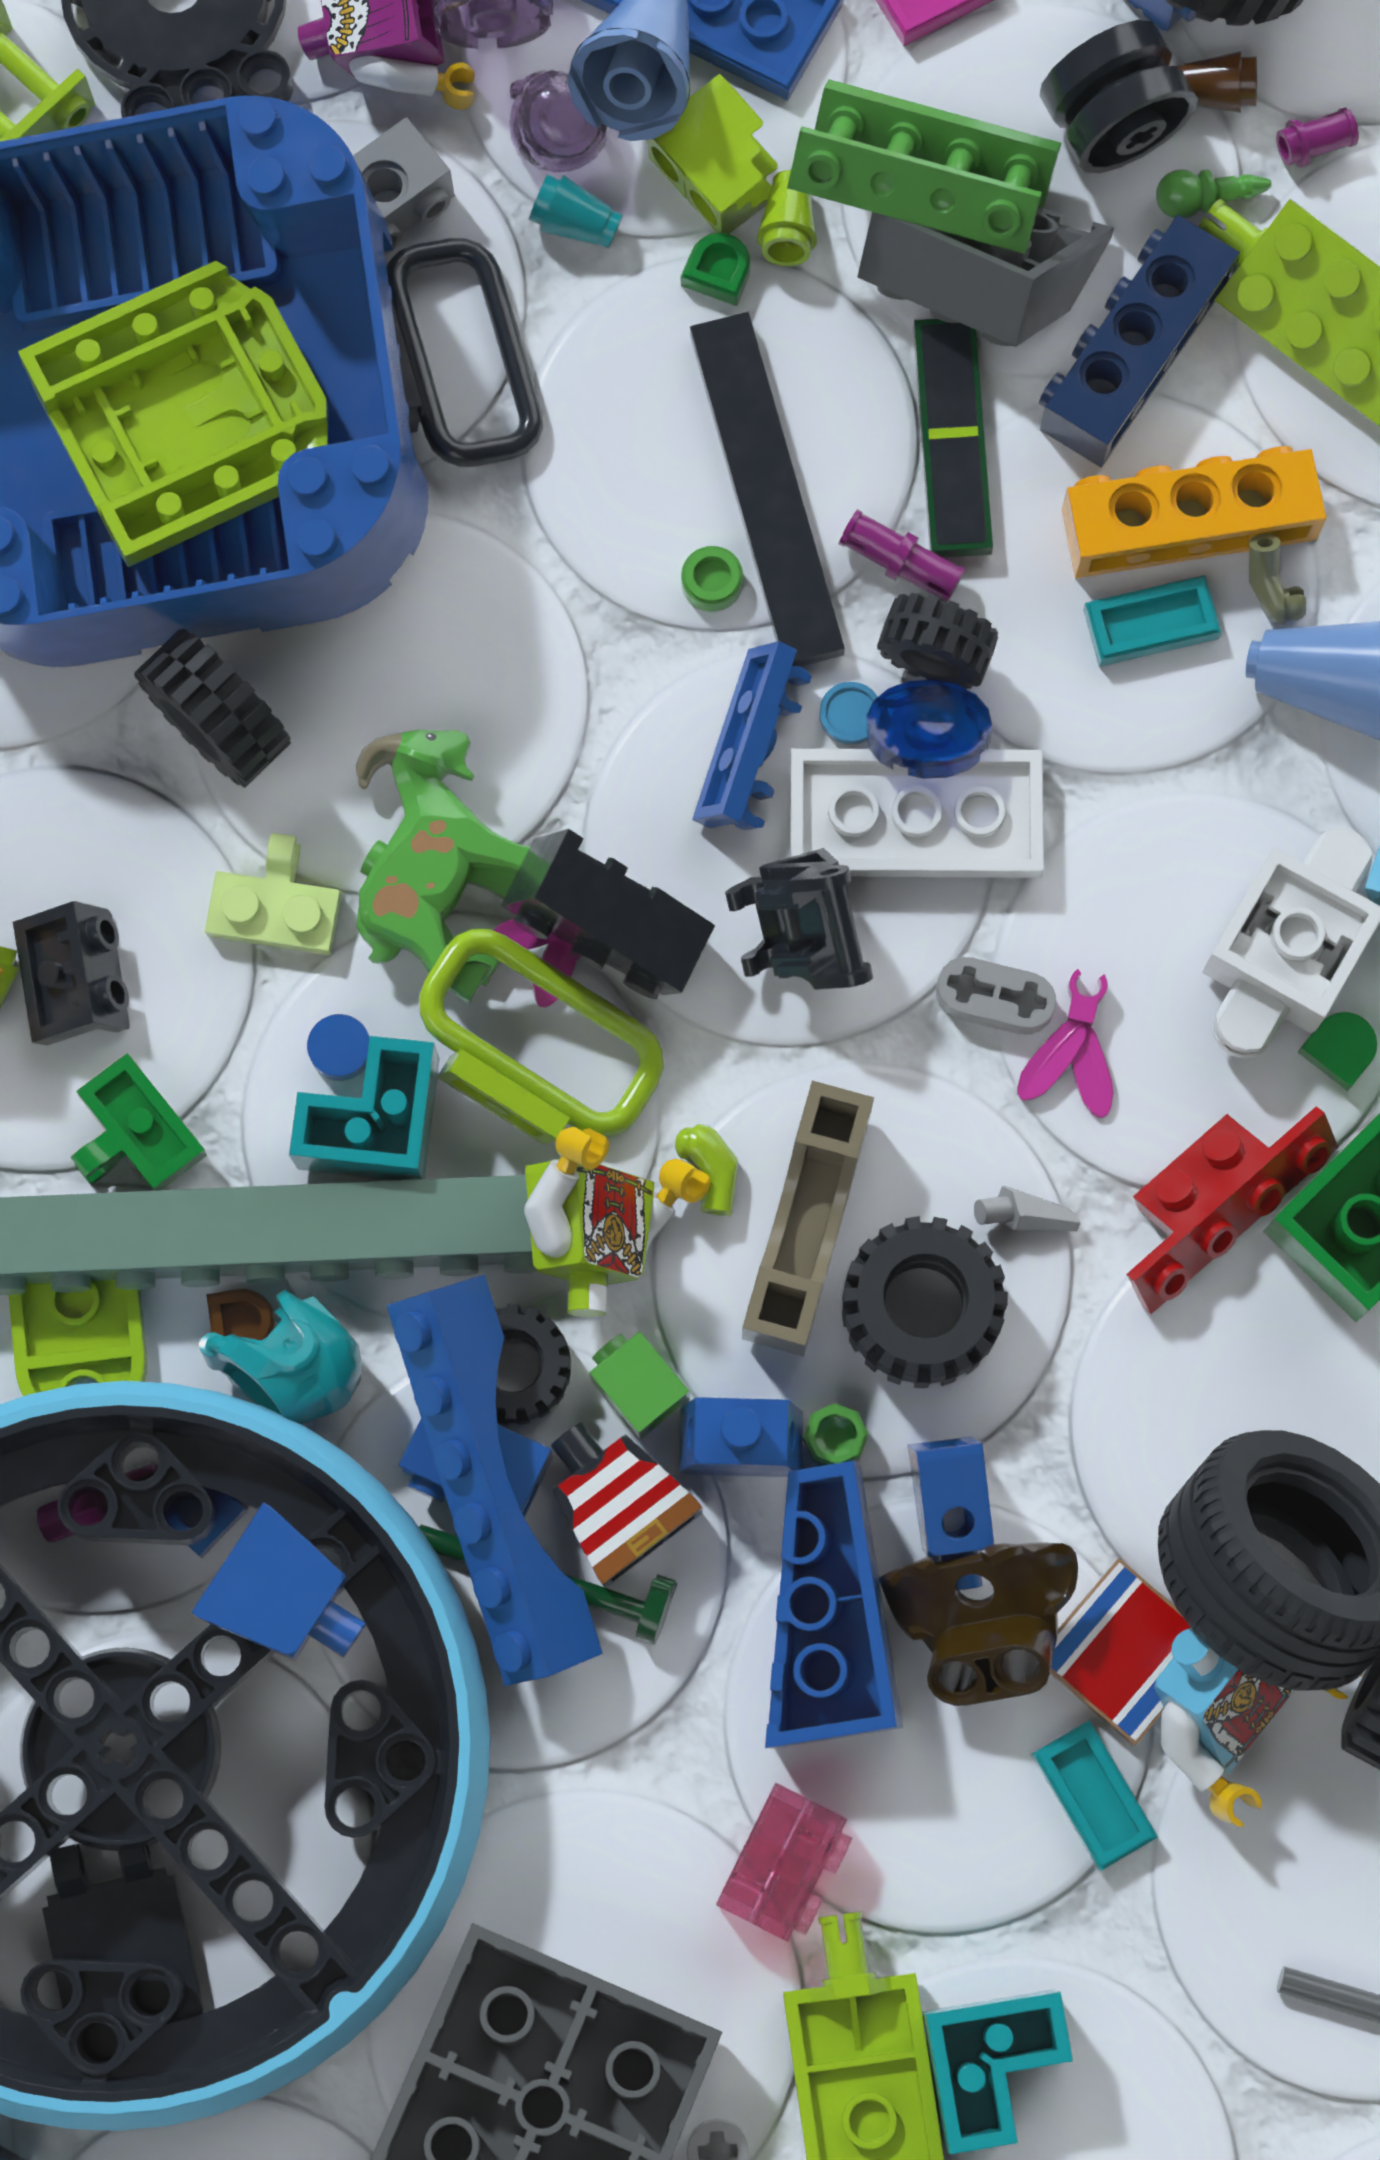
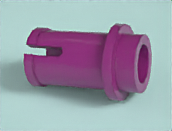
(1316, 137)

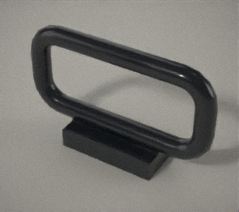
(415, 369)

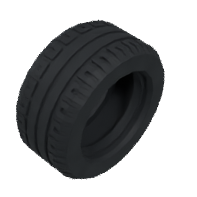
(1249, 1599)

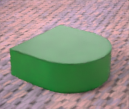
(718, 267)
(1341, 1047)

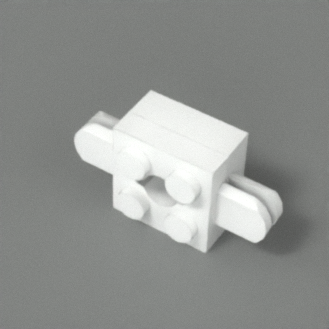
(1292, 942)

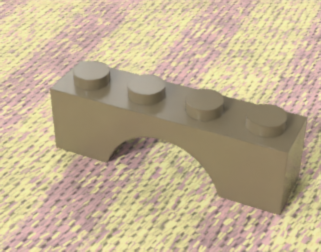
(807, 1218)

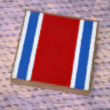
(1117, 1649)

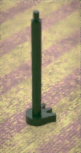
(648, 1614)

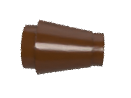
(1223, 81)

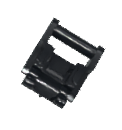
(803, 922)

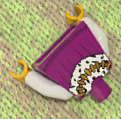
(387, 47)

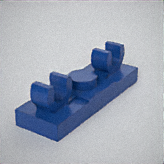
(749, 737)

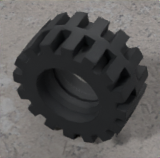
(937, 640)
(554, 1369)

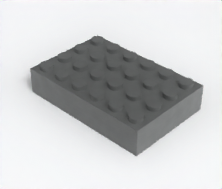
(544, 2066)

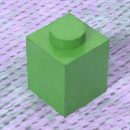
(637, 1383)

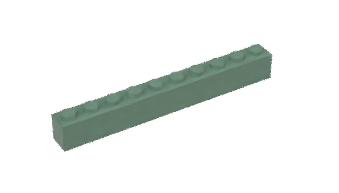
(264, 1233)

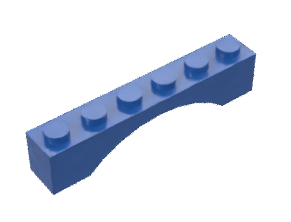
(527, 1603)

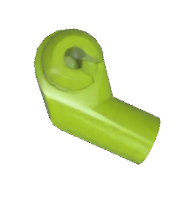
(714, 1157)

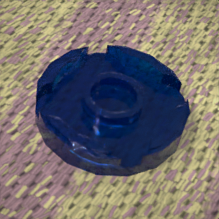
(928, 728)

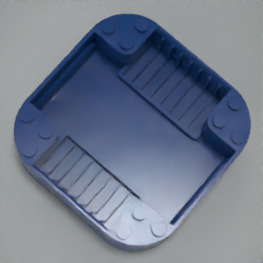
(126, 209)

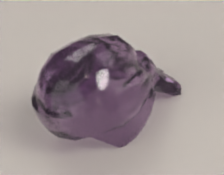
(549, 127)

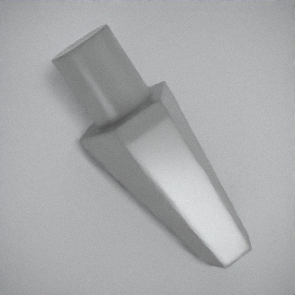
(1025, 1212)

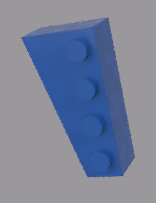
(831, 1632)

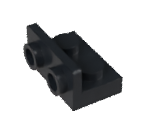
(71, 972)

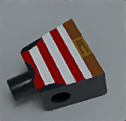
(618, 1502)

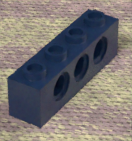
(1095, 421)

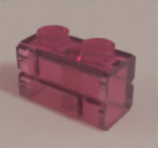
(783, 1863)

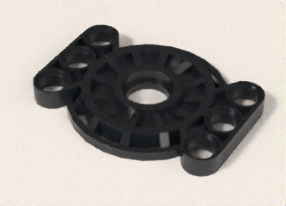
(176, 53)

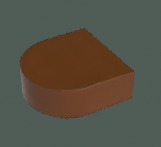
(241, 1314)

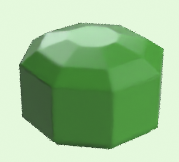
(835, 1435)

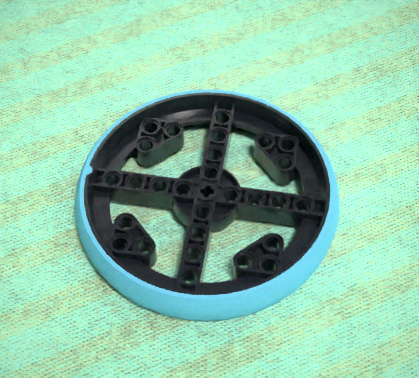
(428, 1823)

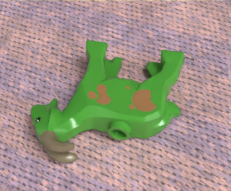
(430, 856)

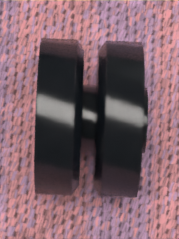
(1118, 96)

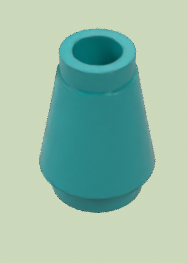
(574, 213)

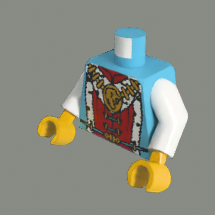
(1214, 1719)

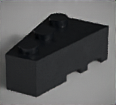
(606, 915)

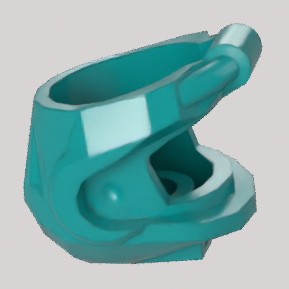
(300, 1369)

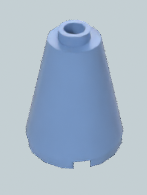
(634, 69)
(1323, 672)

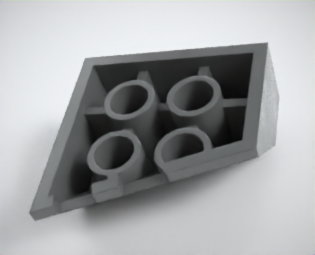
(982, 284)

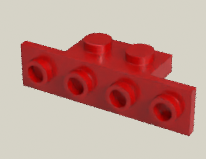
(1217, 1194)

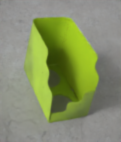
(716, 157)

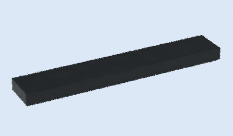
(766, 488)

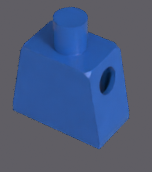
(740, 1437)
(279, 1591)

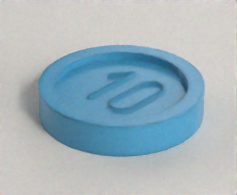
(845, 712)

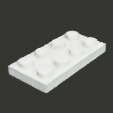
(918, 827)

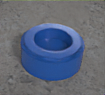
(338, 1047)

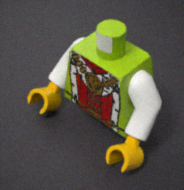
(597, 1220)

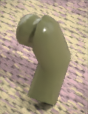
(1266, 582)

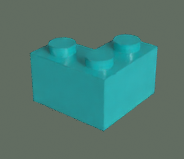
(382, 1132)
(974, 2050)

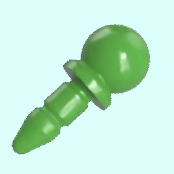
(1186, 192)

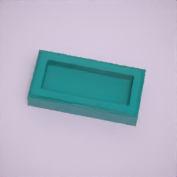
(1152, 620)
(1094, 1795)

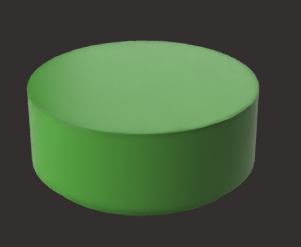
(712, 578)

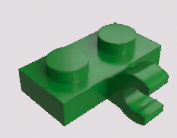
(136, 1126)

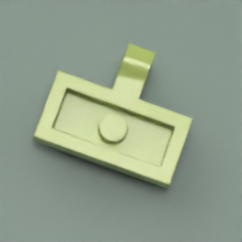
(274, 908)

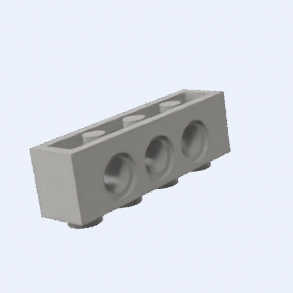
(409, 165)

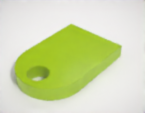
(77, 1336)

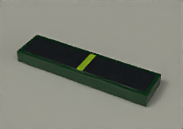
(952, 439)

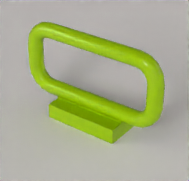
(507, 1085)

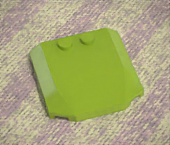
(179, 407)

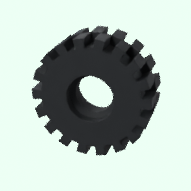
(212, 707)

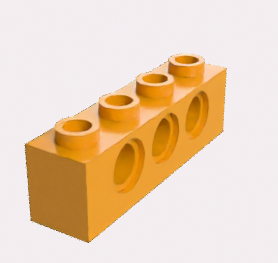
(1106, 545)

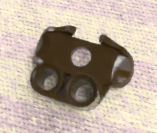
(983, 1641)

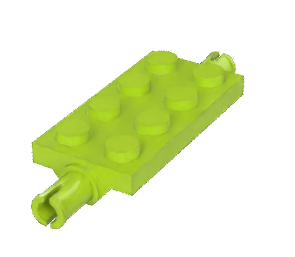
(1307, 298)
(861, 2058)

